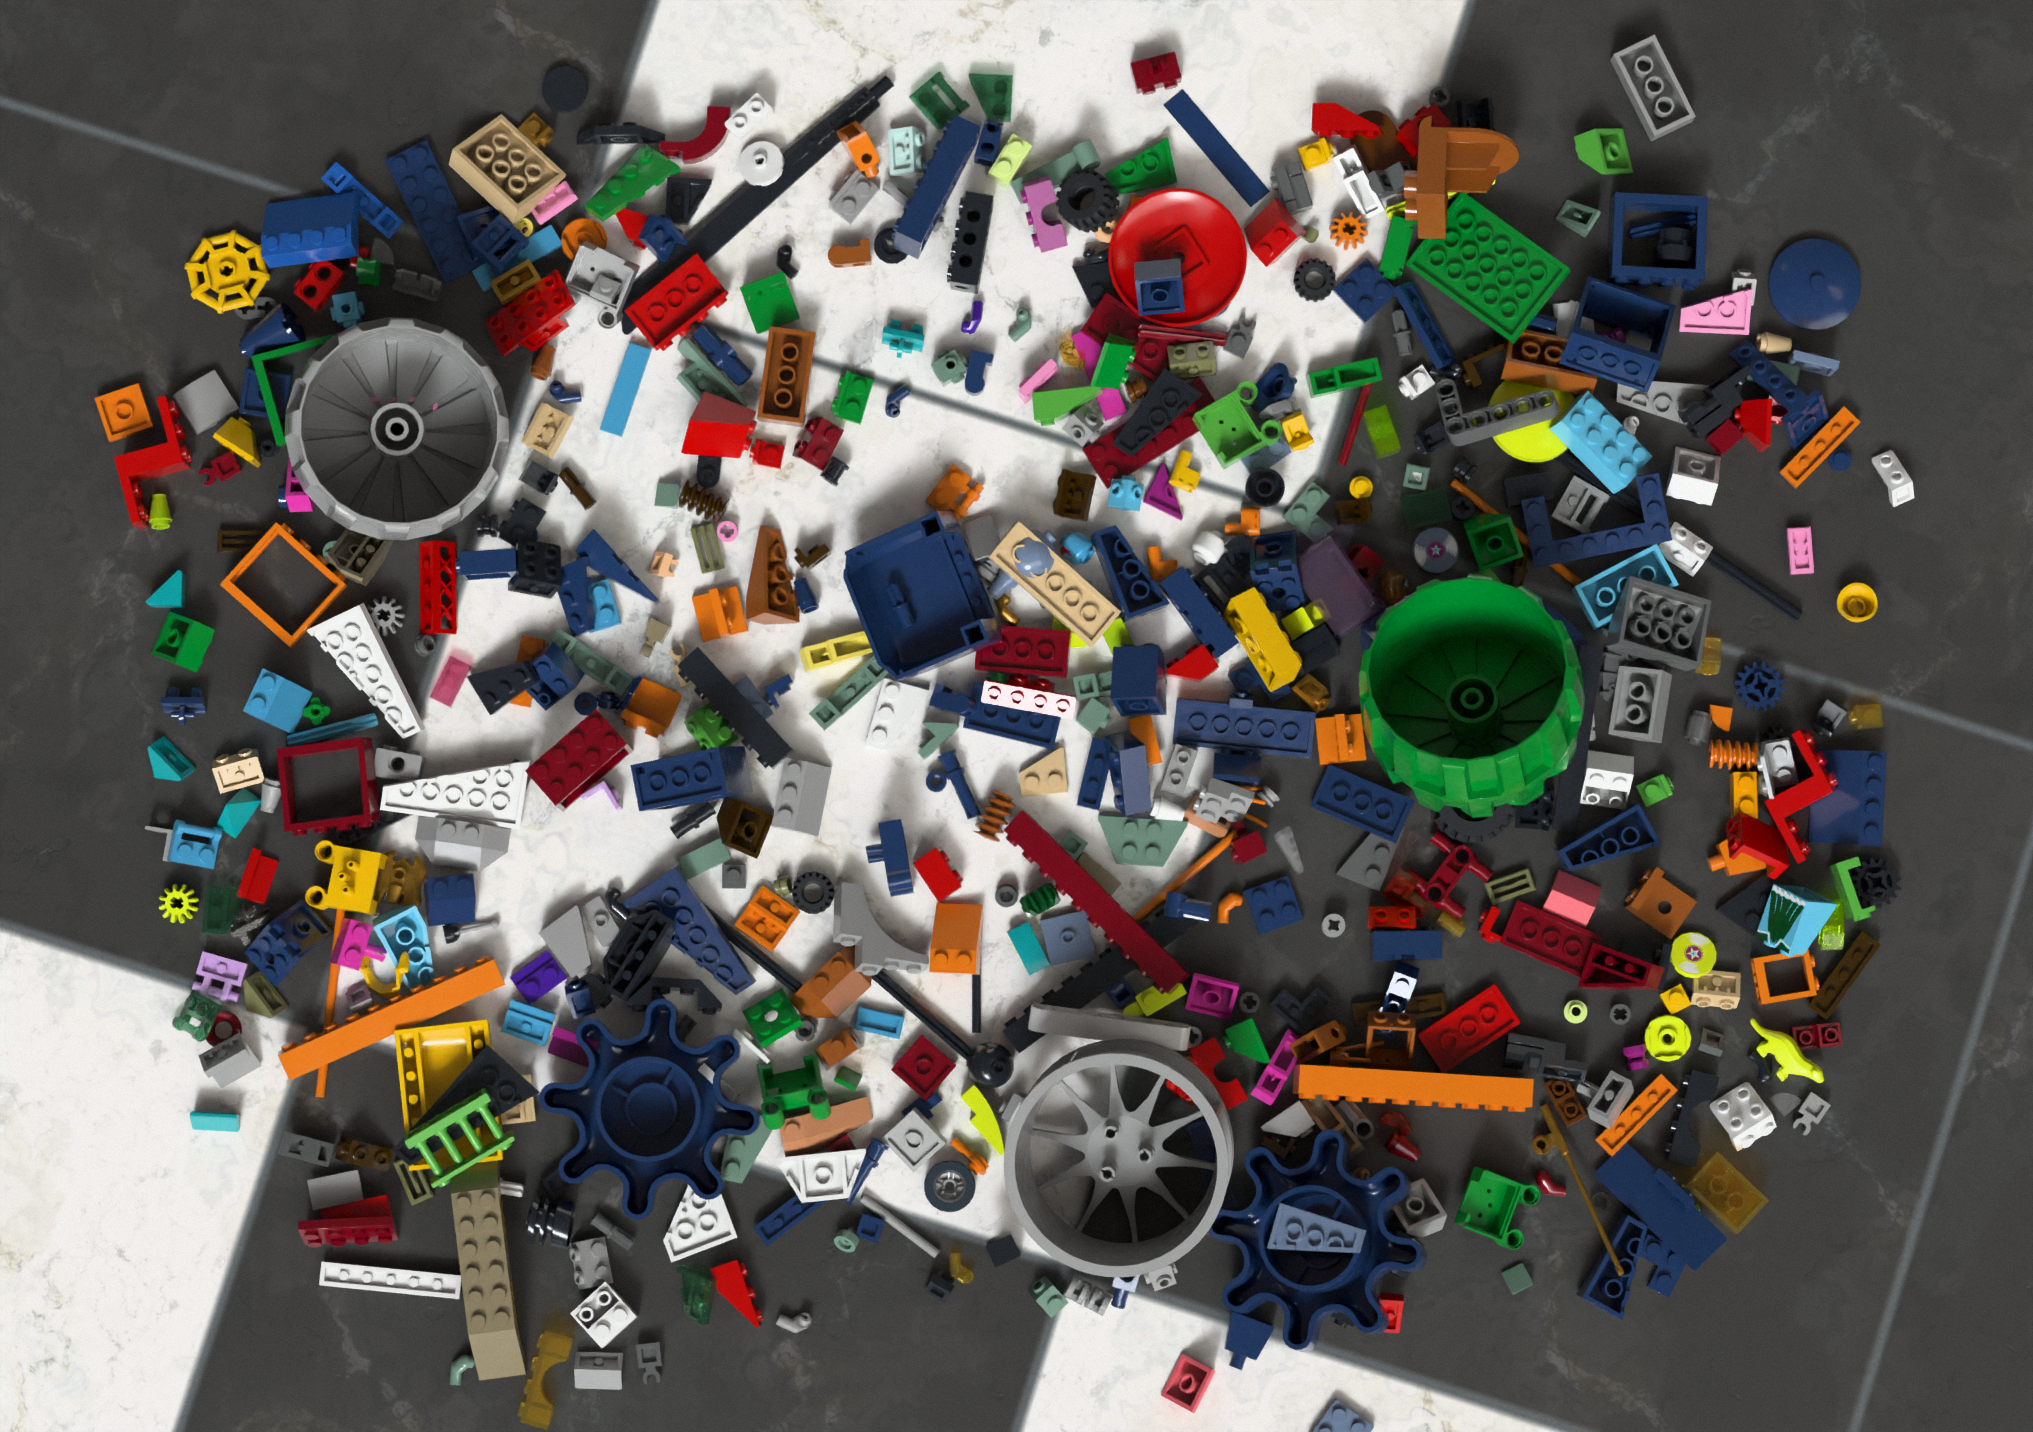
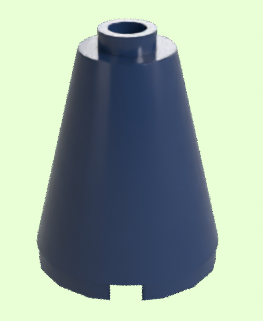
(273, 332)

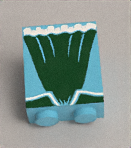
(1793, 918)

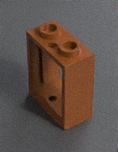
(1398, 1059)

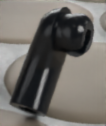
(1765, 1067)

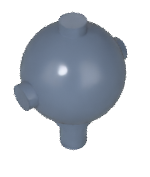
(1034, 558)

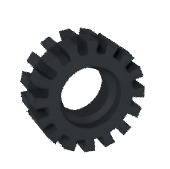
(1314, 266)
(813, 878)

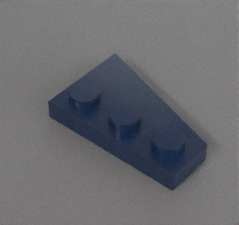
(575, 597)

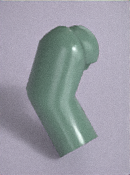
(1023, 324)
(458, 1367)

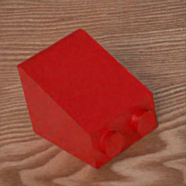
(719, 428)

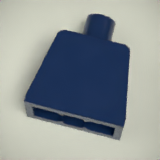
(1245, 1338)

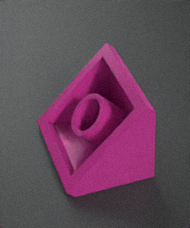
(1212, 996)

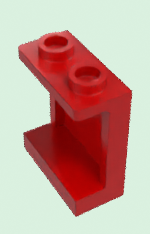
(1758, 841)

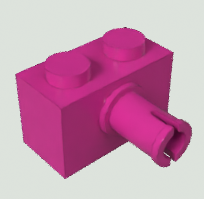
(354, 944)

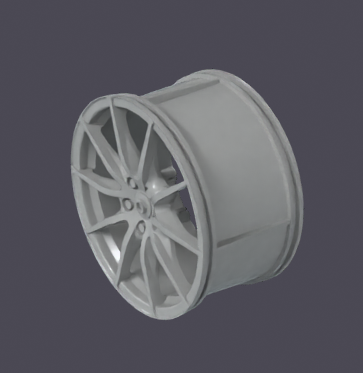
(1120, 1155)

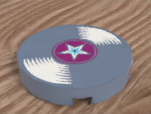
(1435, 550)

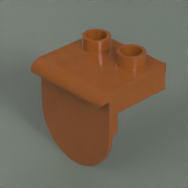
(1452, 163)

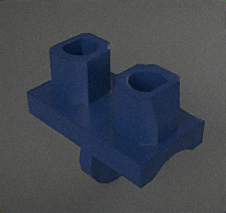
(183, 707)

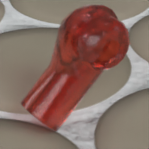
(1396, 1119)

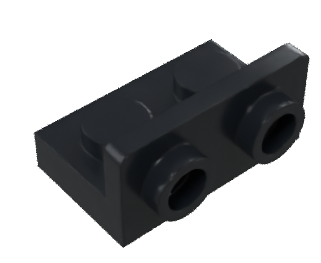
(1537, 813)

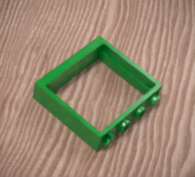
(264, 385)

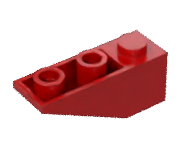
(1334, 119)
(733, 1286)

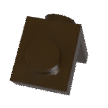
(1470, 376)
(363, 1154)

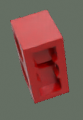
(324, 287)

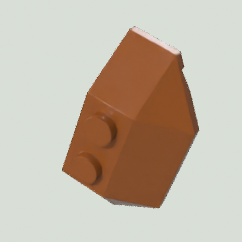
(832, 987)

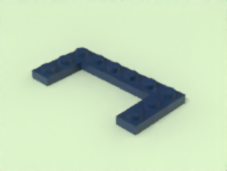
(1551, 551)

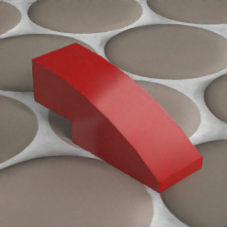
(370, 1207)

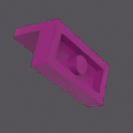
(567, 1047)

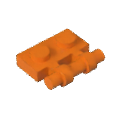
(949, 489)

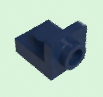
(780, 686)
(579, 998)

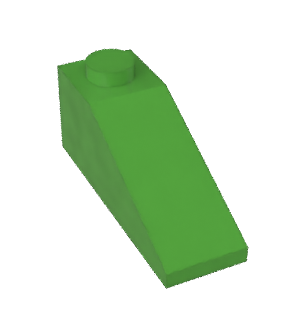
(1058, 404)

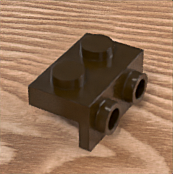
(1074, 495)

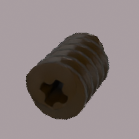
(703, 502)

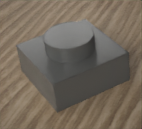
(733, 876)
(1711, 1042)

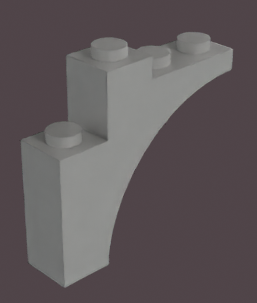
(873, 947)

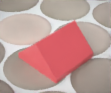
(1571, 899)
(1188, 1383)

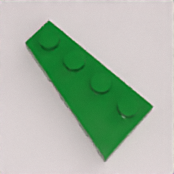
(631, 181)

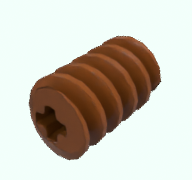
(995, 816)

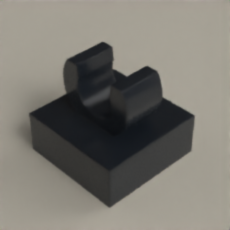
(939, 1287)

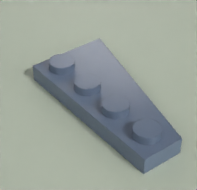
(1312, 1232)

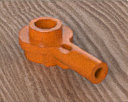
(977, 1163)

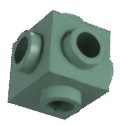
(949, 375)

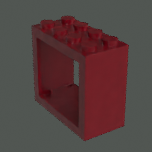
(578, 760)

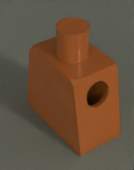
(1327, 1037)
(838, 1048)

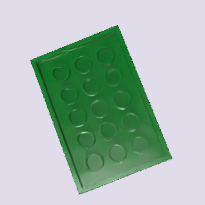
(1489, 268)

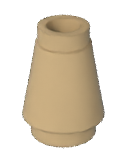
(1771, 343)

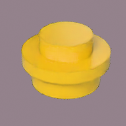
(1360, 487)

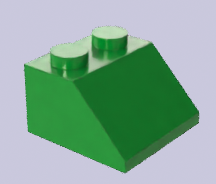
(1113, 362)
(183, 641)

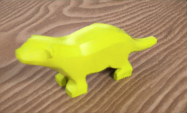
(1787, 1054)

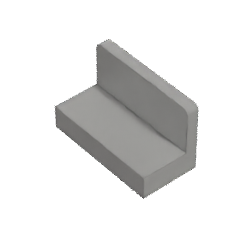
(598, 1370)

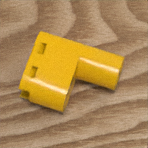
(1182, 476)

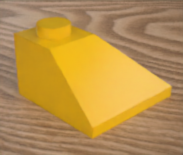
(239, 439)

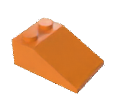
(956, 939)

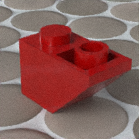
(1194, 666)

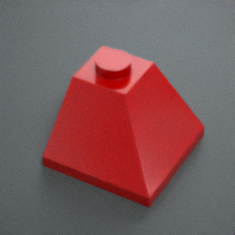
(1755, 420)

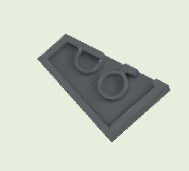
(1370, 862)

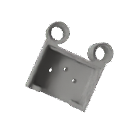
(586, 269)

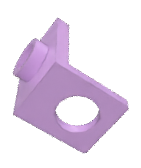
(611, 792)

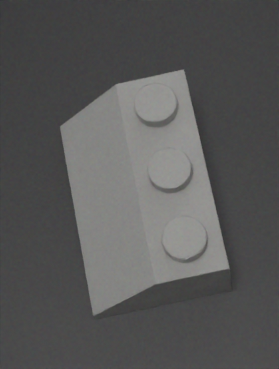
(1640, 704)
(801, 797)

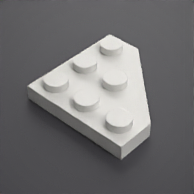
(698, 1226)

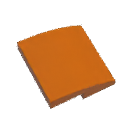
(767, 918)

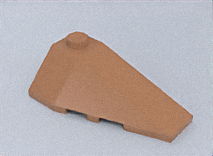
(808, 1135)

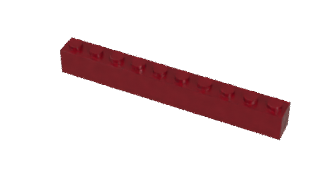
(1096, 902)

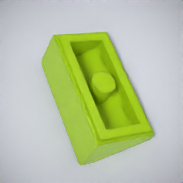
(1117, 635)

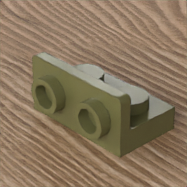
(1192, 360)

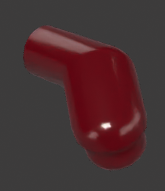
(1547, 1186)

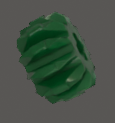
(1039, 900)

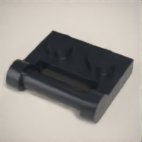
(1225, 578)

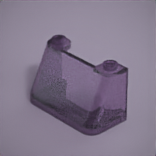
(1337, 586)

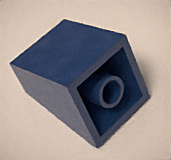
(1138, 680)

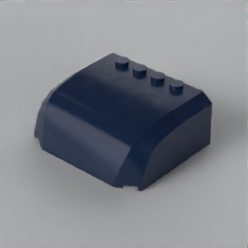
(943, 592)

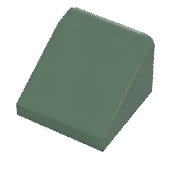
(667, 495)
(1517, 1278)

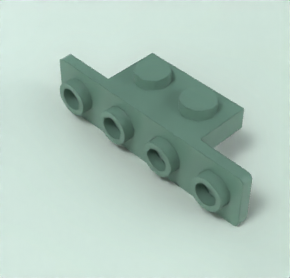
(703, 376)

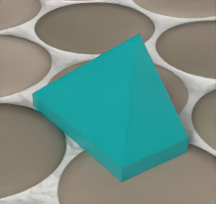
(168, 761)
(238, 812)

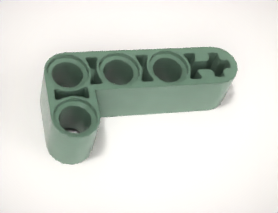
(1082, 157)

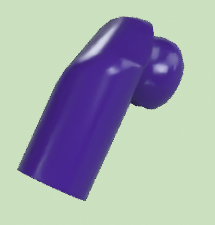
(976, 317)

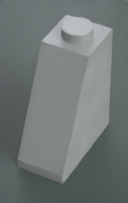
(569, 942)

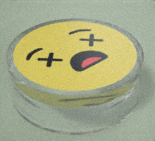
(525, 226)

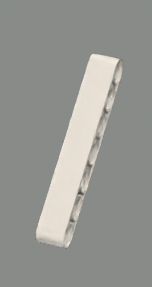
(1107, 1026)

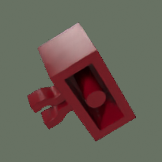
(1156, 73)
(1247, 846)

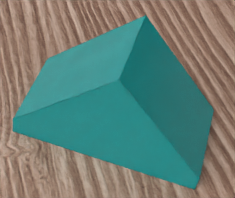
(171, 593)

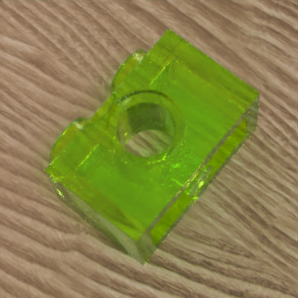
(1381, 432)

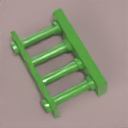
(458, 1114)

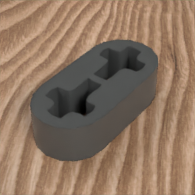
(256, 314)

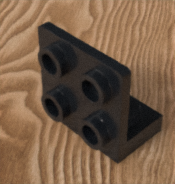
(537, 568)
(1651, 953)

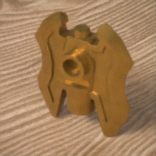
(400, 879)

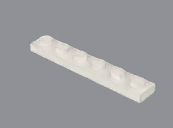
(390, 1280)

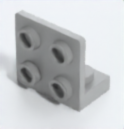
(1777, 764)
(229, 1060)

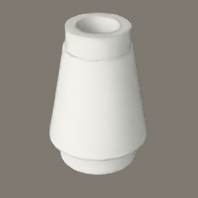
(1166, 810)

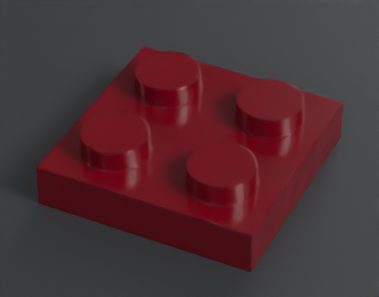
(923, 1067)

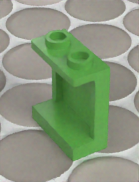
(1846, 889)

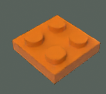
(124, 412)

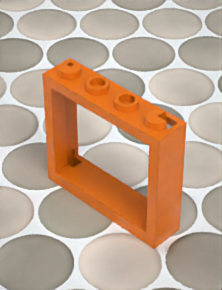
(302, 547)

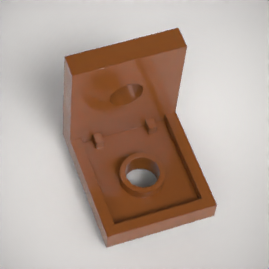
(1645, 899)

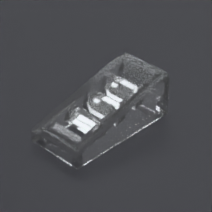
(1287, 844)

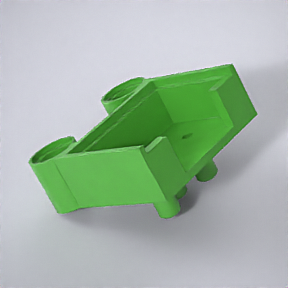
(1231, 430)

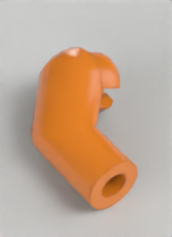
(1226, 904)

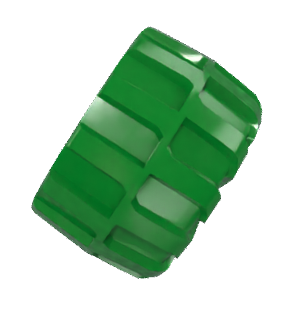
(1471, 694)

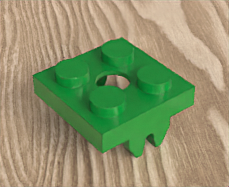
(770, 1031)

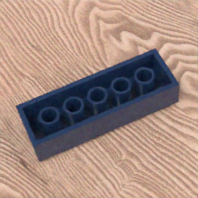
(935, 187)

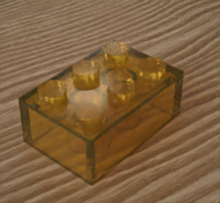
(1725, 1193)

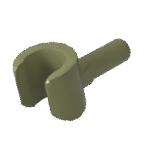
(1311, 235)

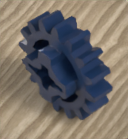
(1757, 676)

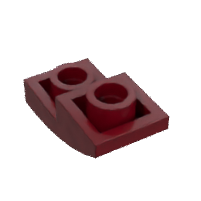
(1817, 1035)

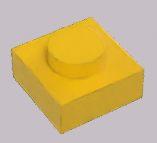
(1675, 999)

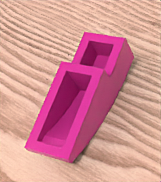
(1276, 1070)

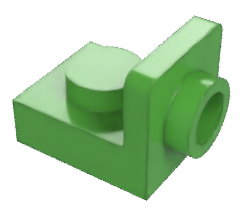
(1655, 790)

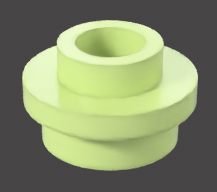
(1568, 1011)

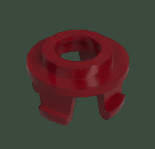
(224, 1016)

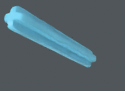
(332, 730)

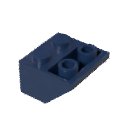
(556, 674)

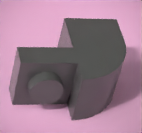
(1390, 180)
(306, 1148)

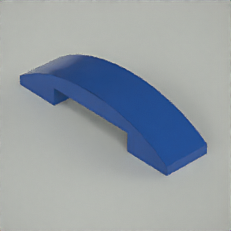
(368, 205)

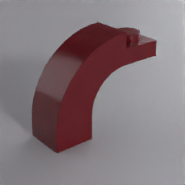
(706, 143)

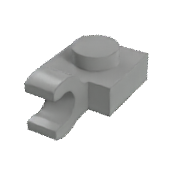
(1277, 410)

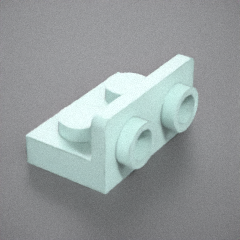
(906, 151)

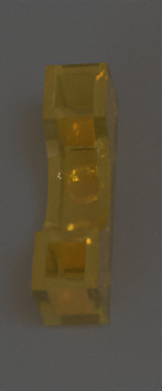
(538, 1409)

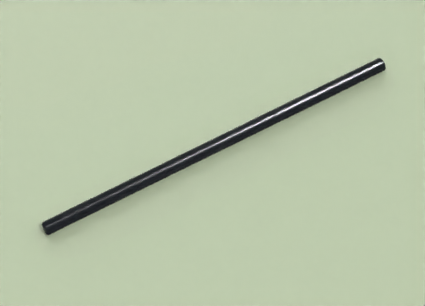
(1713, 558)

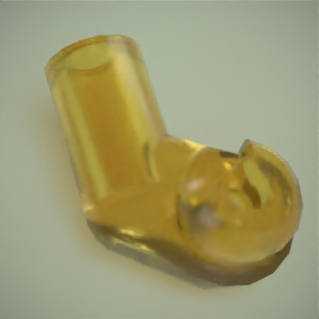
(1068, 357)
(958, 1271)

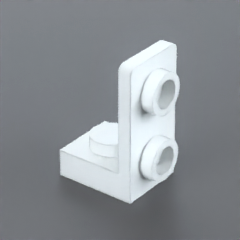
(749, 116)
(1895, 477)

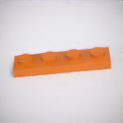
(1819, 447)
(1636, 1114)

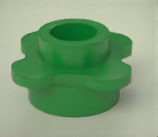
(316, 718)

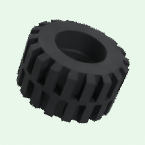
(1076, 189)

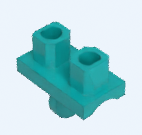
(902, 340)

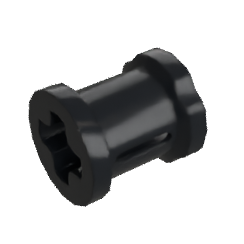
(834, 471)

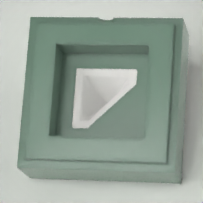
(1416, 477)

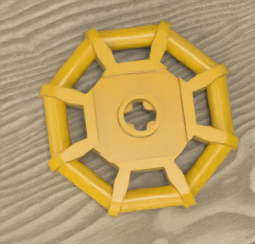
(224, 284)

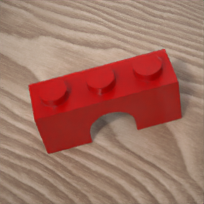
(1205, 1058)

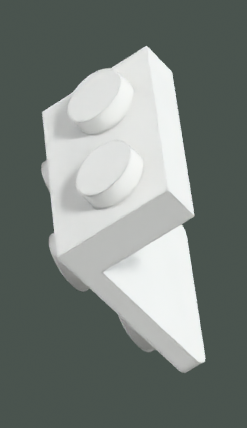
(1743, 1115)

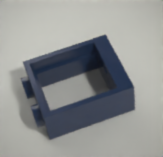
(487, 564)

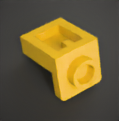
(1316, 154)

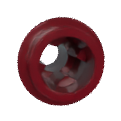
(1400, 1146)

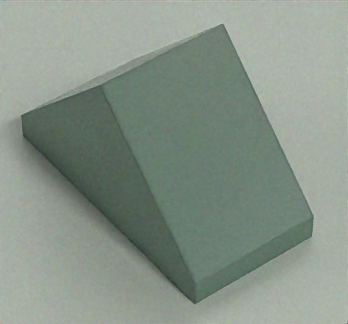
(1578, 217)

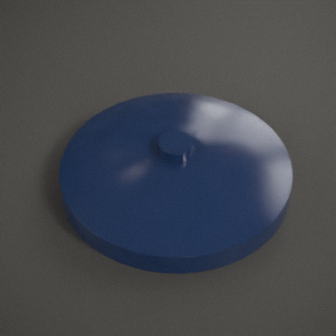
(1814, 285)

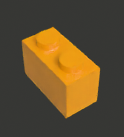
(1743, 794)

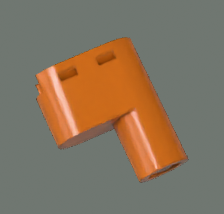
(1248, 526)
(1158, 568)

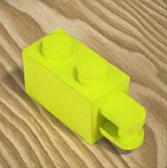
(1152, 1001)

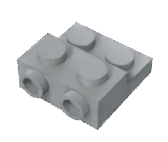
(1222, 800)

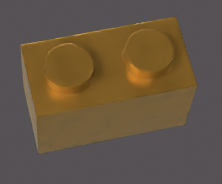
(515, 282)

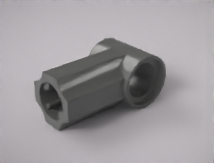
(1353, 1117)

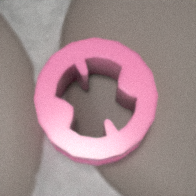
(722, 536)

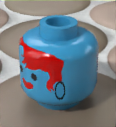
(1076, 548)

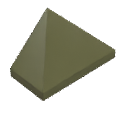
(262, 996)

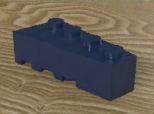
(1611, 838)

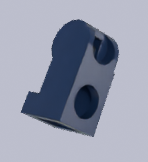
(988, 143)
(975, 372)
(956, 704)

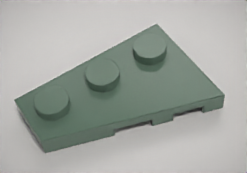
(742, 1152)

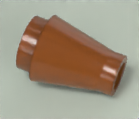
(543, 363)

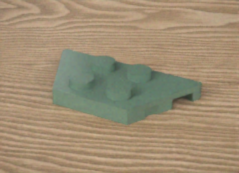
(1141, 840)

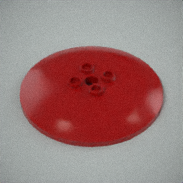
(1187, 224)

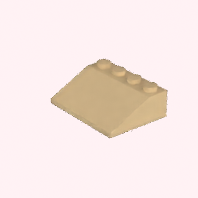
(506, 168)

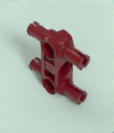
(1449, 874)

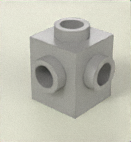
(1083, 426)
(1162, 1277)

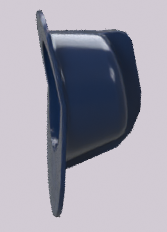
(1274, 387)

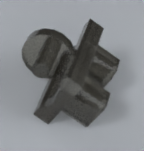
(242, 929)

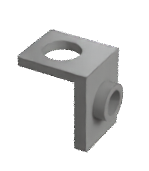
(168, 839)

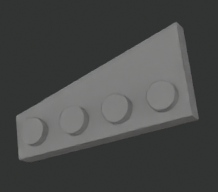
(1662, 398)

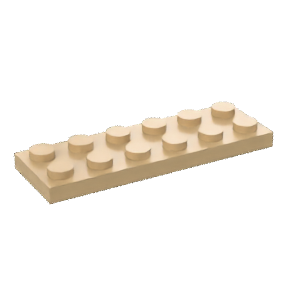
(1059, 591)

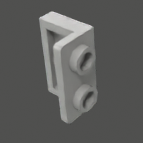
(590, 1263)

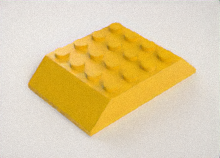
(428, 1065)

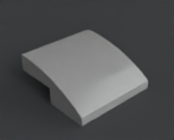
(205, 402)

